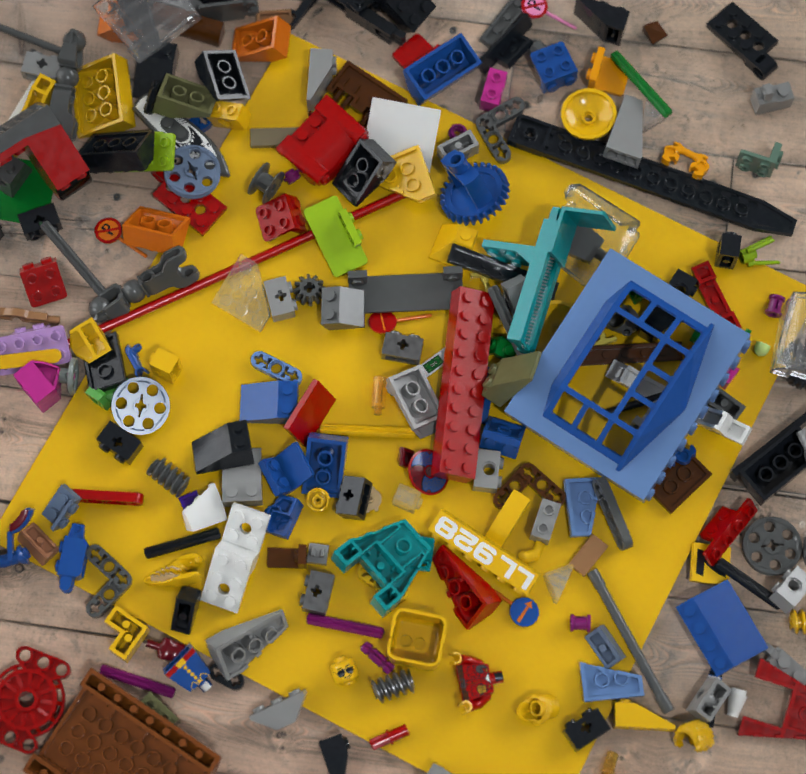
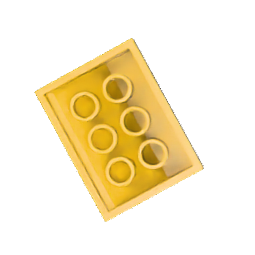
(104, 97)

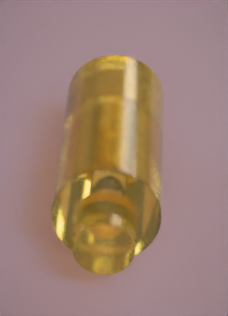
(379, 394)

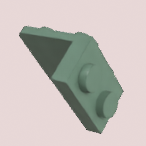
(760, 164)

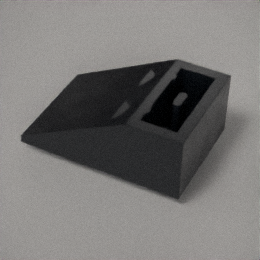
(603, 19)

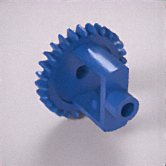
(472, 190)

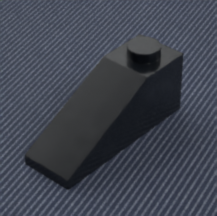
(335, 753)

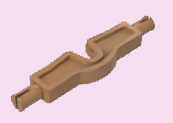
(28, 316)

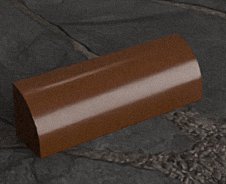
(206, 31)

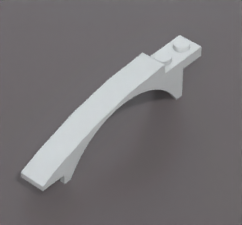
(714, 420)

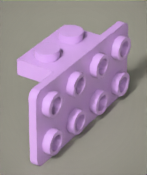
(34, 339)

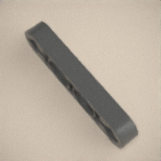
(612, 513)

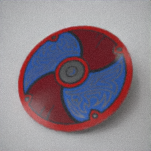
(420, 471)

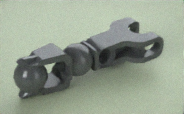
(67, 77)
(117, 300)

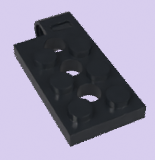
(758, 61)

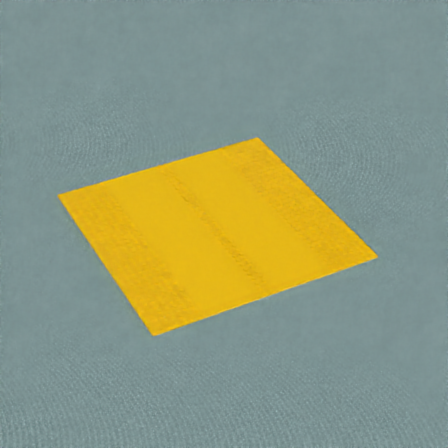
(207, 395)

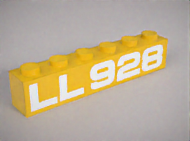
(484, 551)

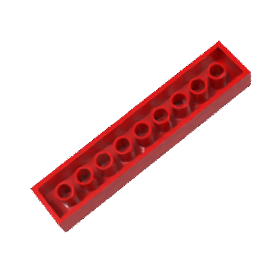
(462, 385)

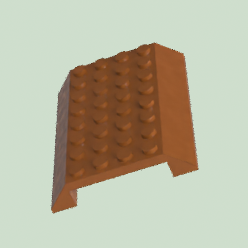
(118, 735)

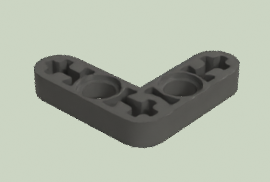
(494, 123)
(113, 584)

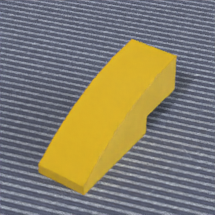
(508, 518)

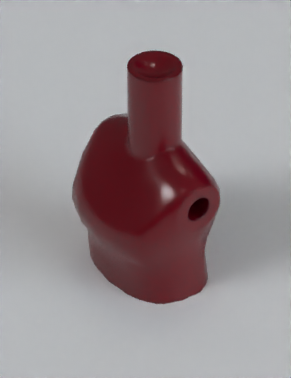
(166, 649)

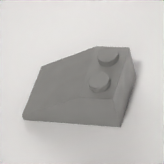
(321, 71)
(243, 483)

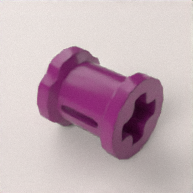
(775, 306)
(580, 623)

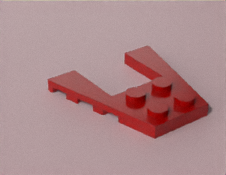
(795, 717)

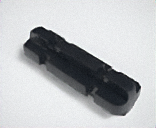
(151, 98)

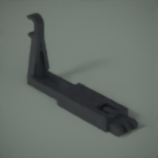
(367, 19)

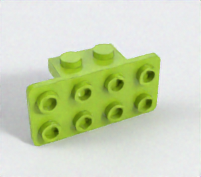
(163, 153)
(336, 235)

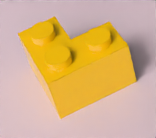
(130, 631)

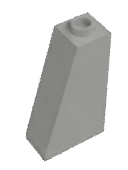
(626, 135)

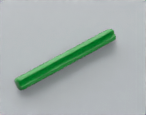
(641, 84)

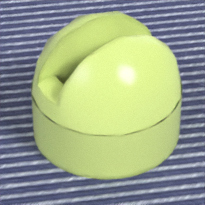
(761, 348)

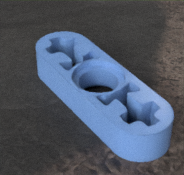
(266, 357)

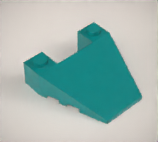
(388, 560)

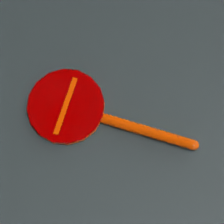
(386, 322)

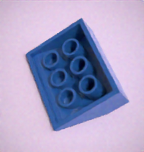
(722, 628)

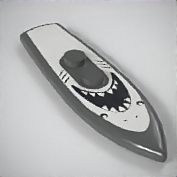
(185, 132)

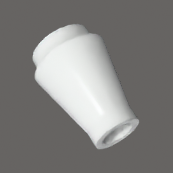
(736, 701)

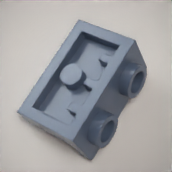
(61, 507)

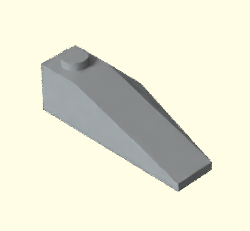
(240, 644)

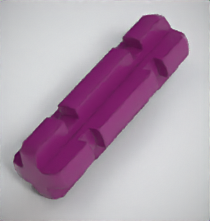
(377, 657)

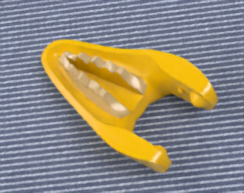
(176, 572)

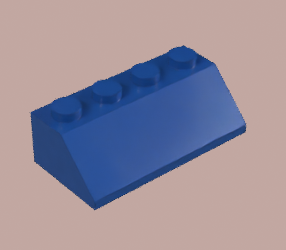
(440, 69)

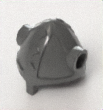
(622, 325)

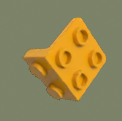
(606, 74)

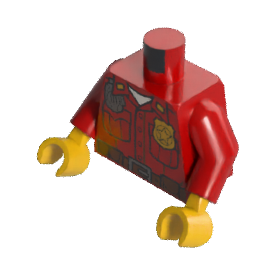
(474, 681)

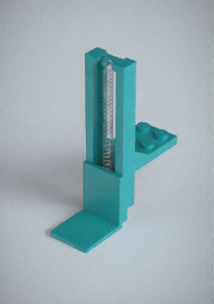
(544, 267)

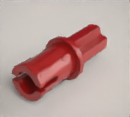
(389, 737)

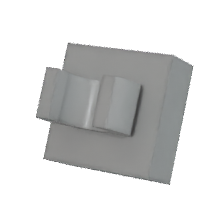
(318, 554)

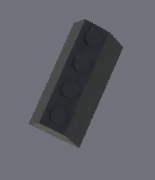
(119, 151)
(774, 467)

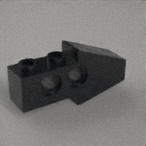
(661, 319)

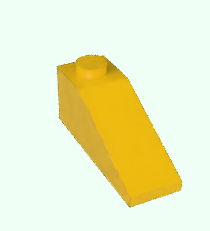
(635, 717)

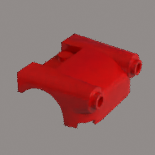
(323, 142)

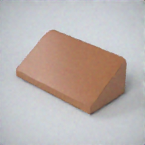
(38, 543)

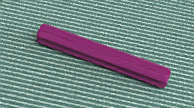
(344, 625)
(137, 681)

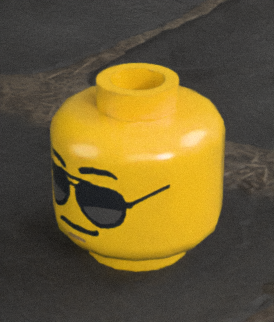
(344, 671)

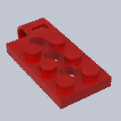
(199, 222)

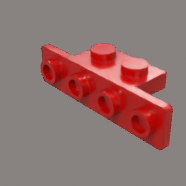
(725, 528)

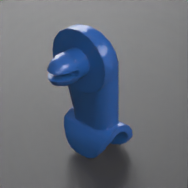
(132, 354)

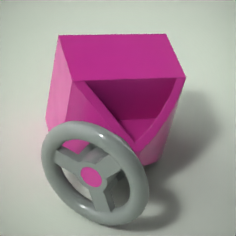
(44, 381)

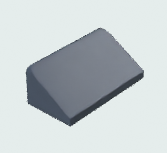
(605, 646)

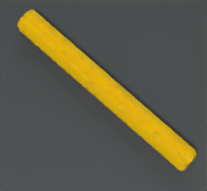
(367, 431)

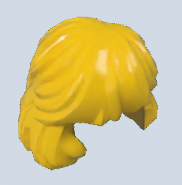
(698, 734)

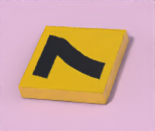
(700, 569)

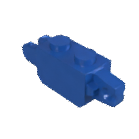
(73, 558)

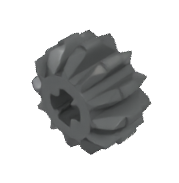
(302, 288)

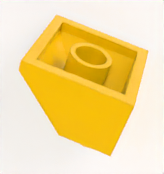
(452, 234)

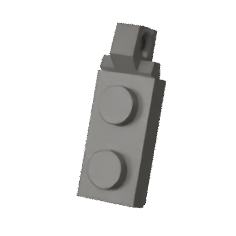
(786, 663)

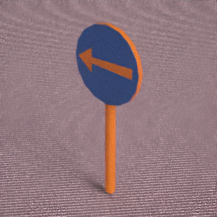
(522, 611)

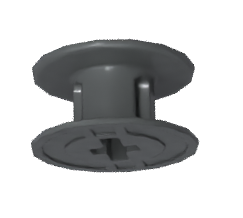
(266, 183)

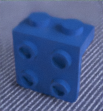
(554, 67)

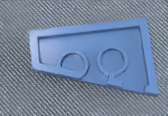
(580, 505)
(609, 684)

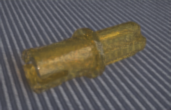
(610, 763)

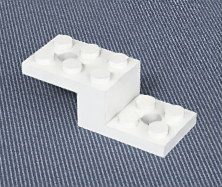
(235, 557)

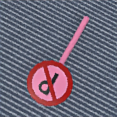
(538, 8)

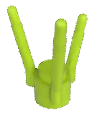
(749, 254)

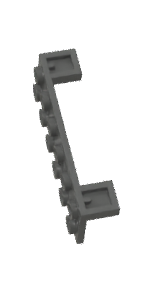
(407, 291)

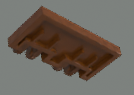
(359, 89)

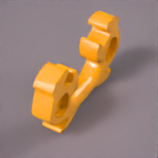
(673, 153)

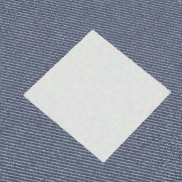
(402, 126)

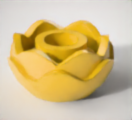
(313, 504)

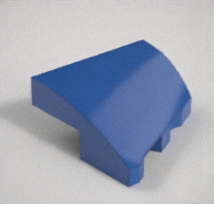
(283, 516)

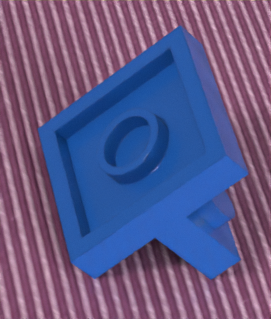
(502, 436)

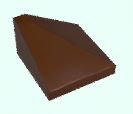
(654, 32)

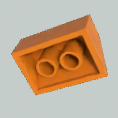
(155, 229)

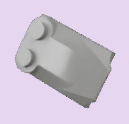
(415, 399)

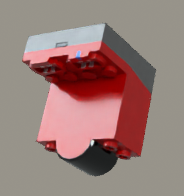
(47, 147)

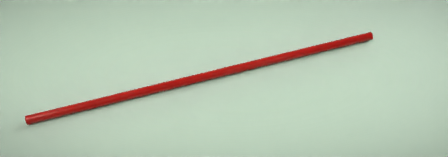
(221, 275)

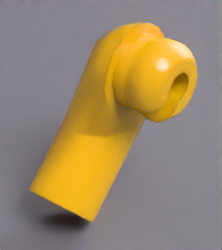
(532, 555)

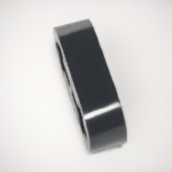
(221, 680)

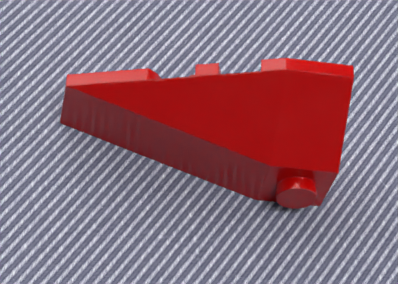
(469, 592)

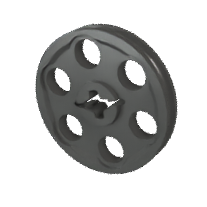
(777, 539)

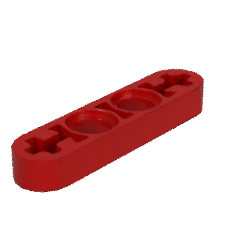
(110, 497)

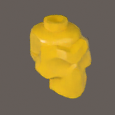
(538, 708)

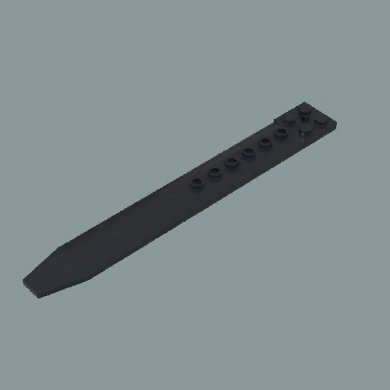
(651, 178)

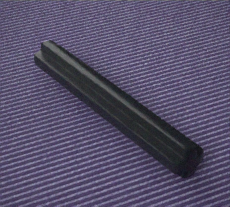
(182, 543)
(745, 581)

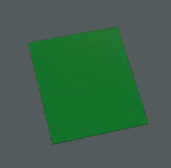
(31, 195)

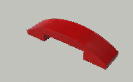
(712, 293)

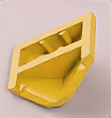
(88, 341)

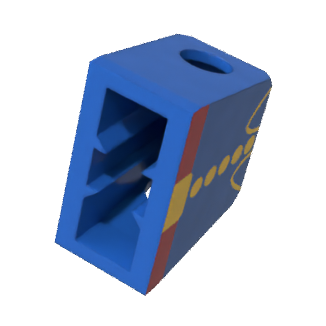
(189, 670)

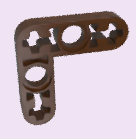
(525, 481)

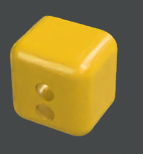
(417, 625)

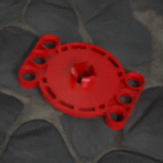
(46, 699)

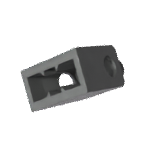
(13, 175)
(587, 245)

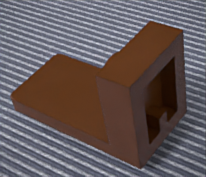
(287, 557)

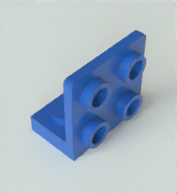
(286, 470)

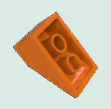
(262, 40)

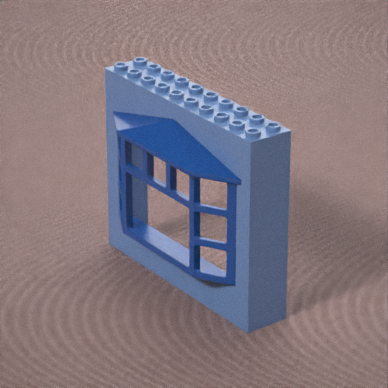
(677, 407)

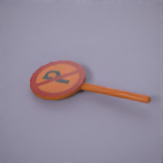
(109, 231)

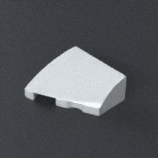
(205, 510)

